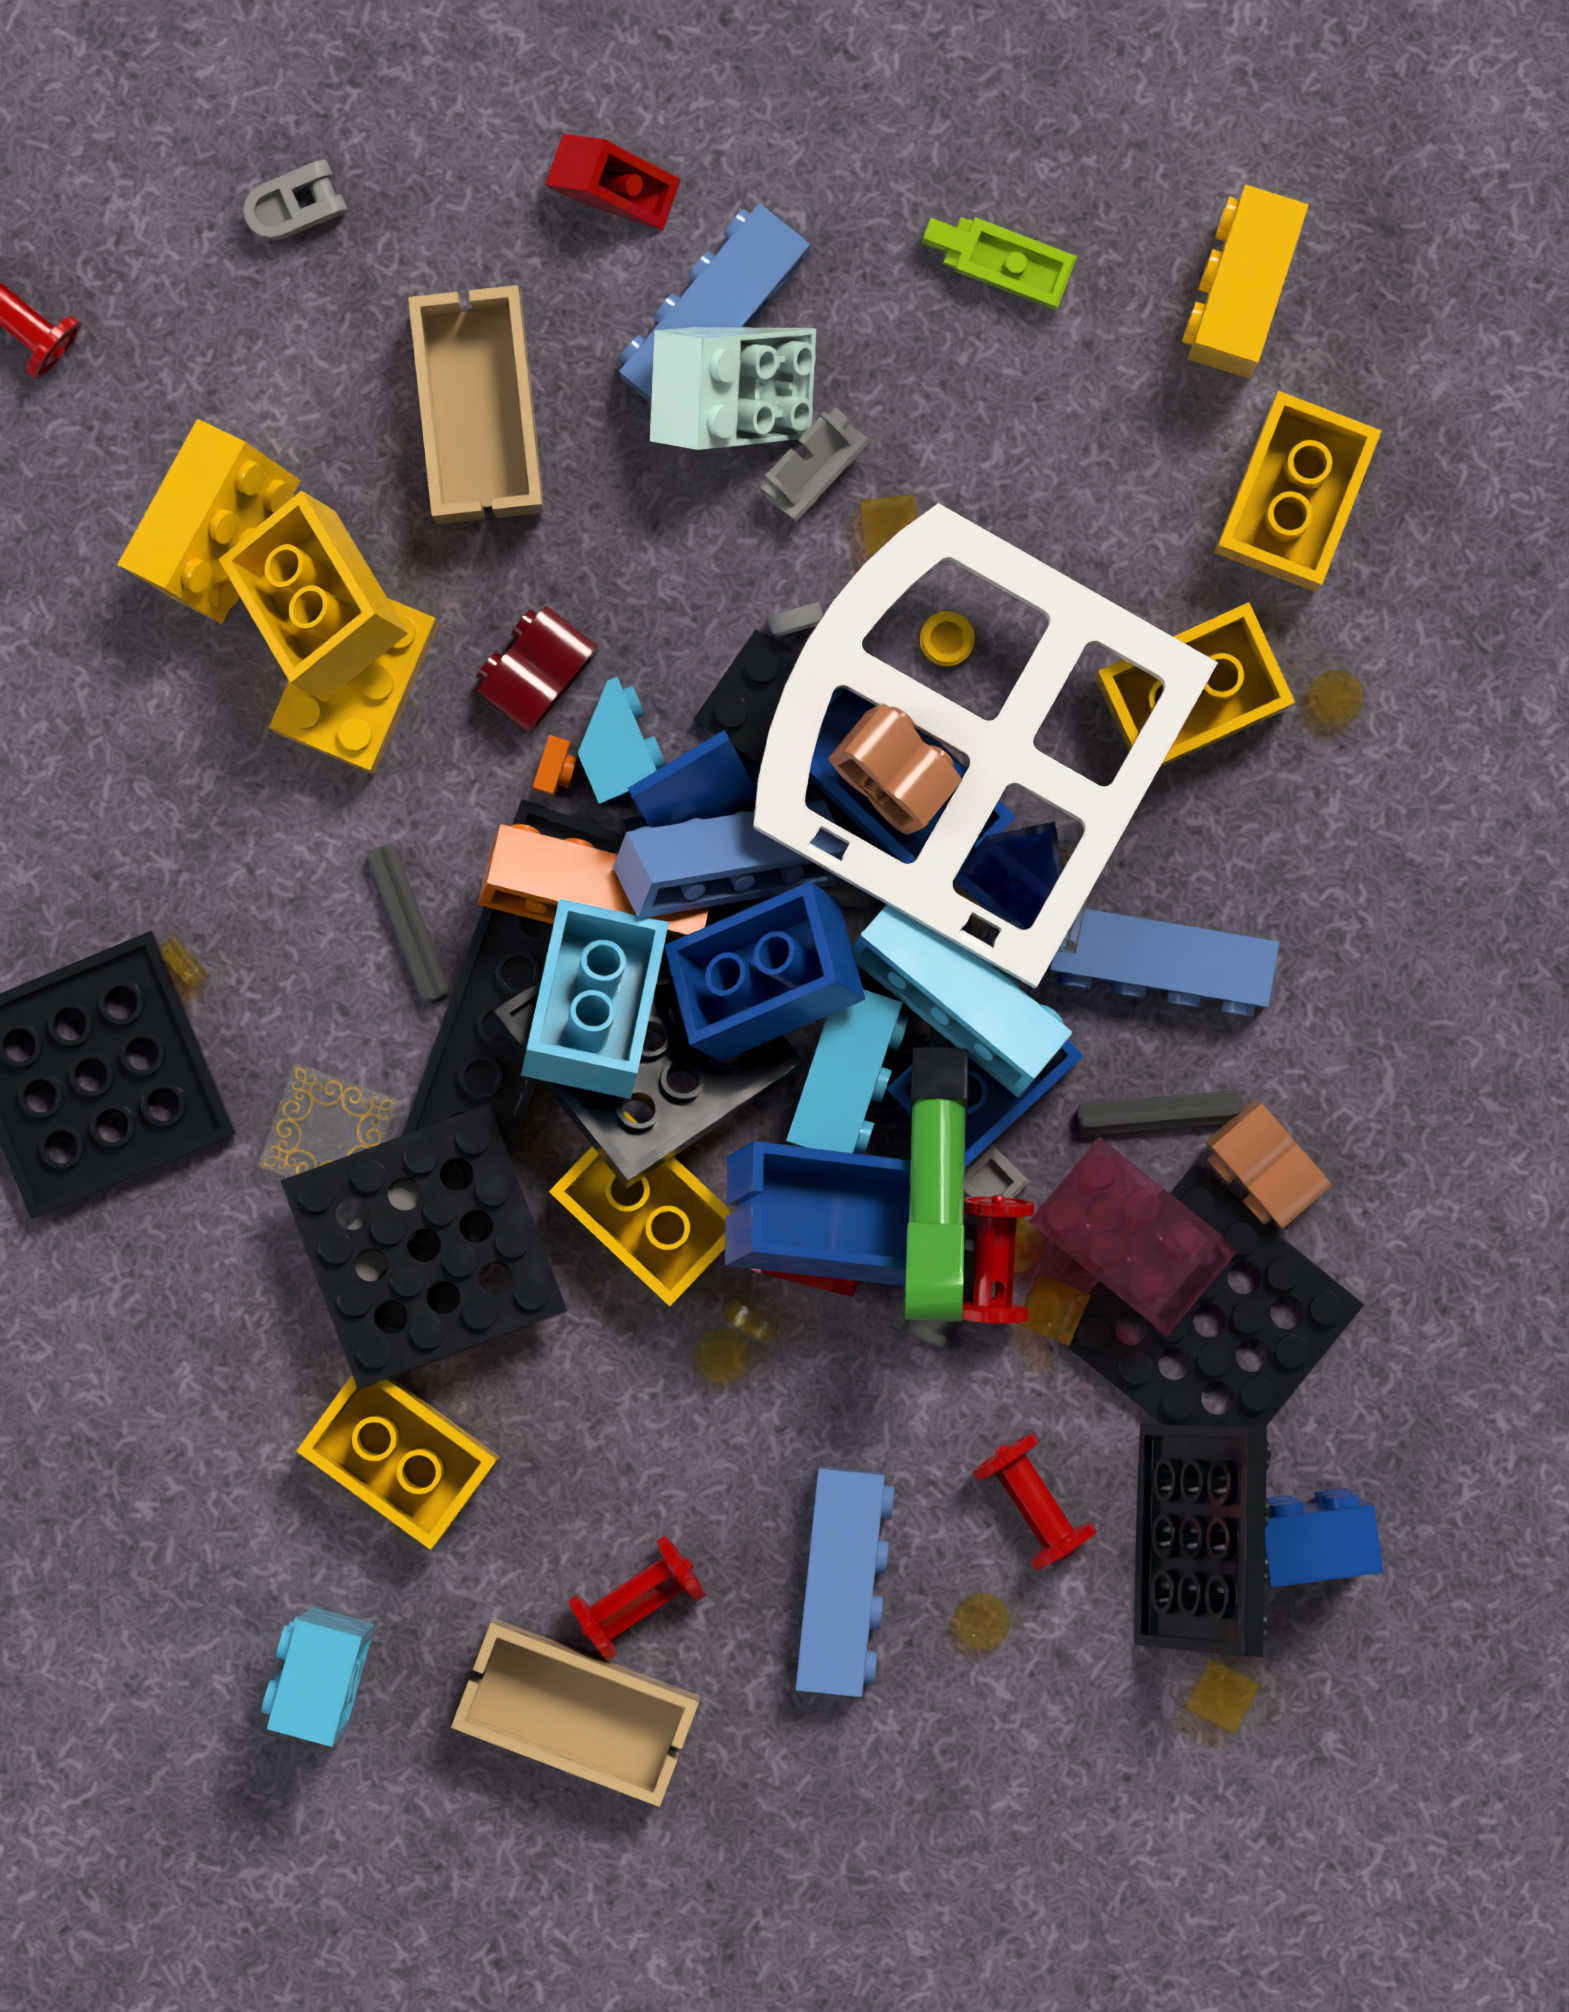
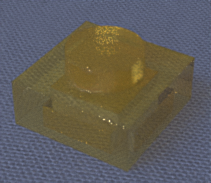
(884, 519)
(1055, 1309)
(1222, 1695)

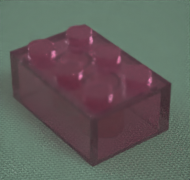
(1133, 1236)

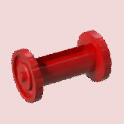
(36, 333)
(995, 1259)
(1034, 1501)
(636, 1598)

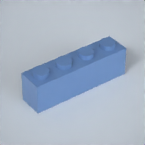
(726, 287)
(715, 863)
(1170, 959)
(841, 1582)

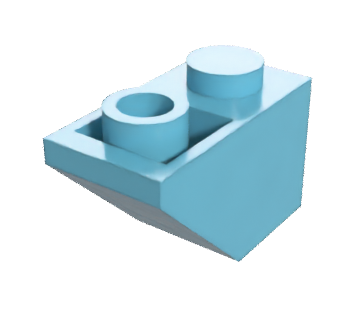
(614, 747)

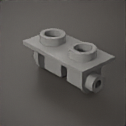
(797, 481)

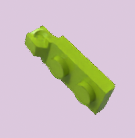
(1003, 259)

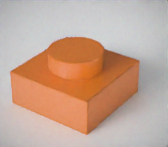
(556, 767)

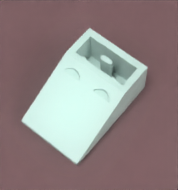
(731, 385)

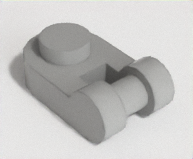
(274, 211)

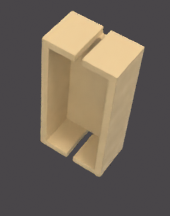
(476, 405)
(576, 1712)

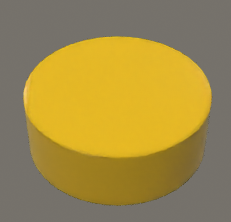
(947, 639)

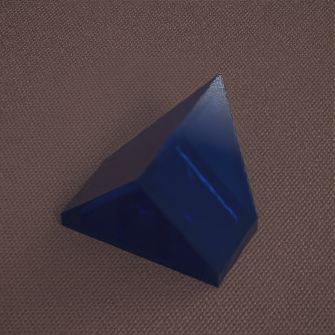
(1014, 872)

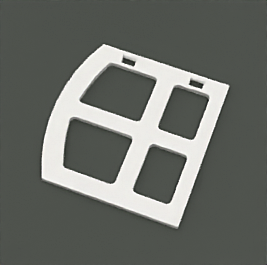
(996, 750)

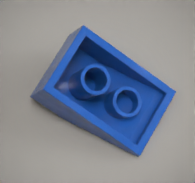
(696, 785)

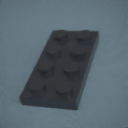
(747, 702)

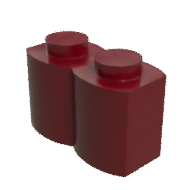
(535, 669)

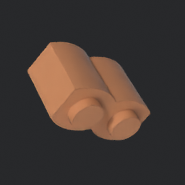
(896, 768)
(1266, 1164)

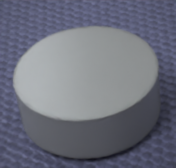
(795, 619)

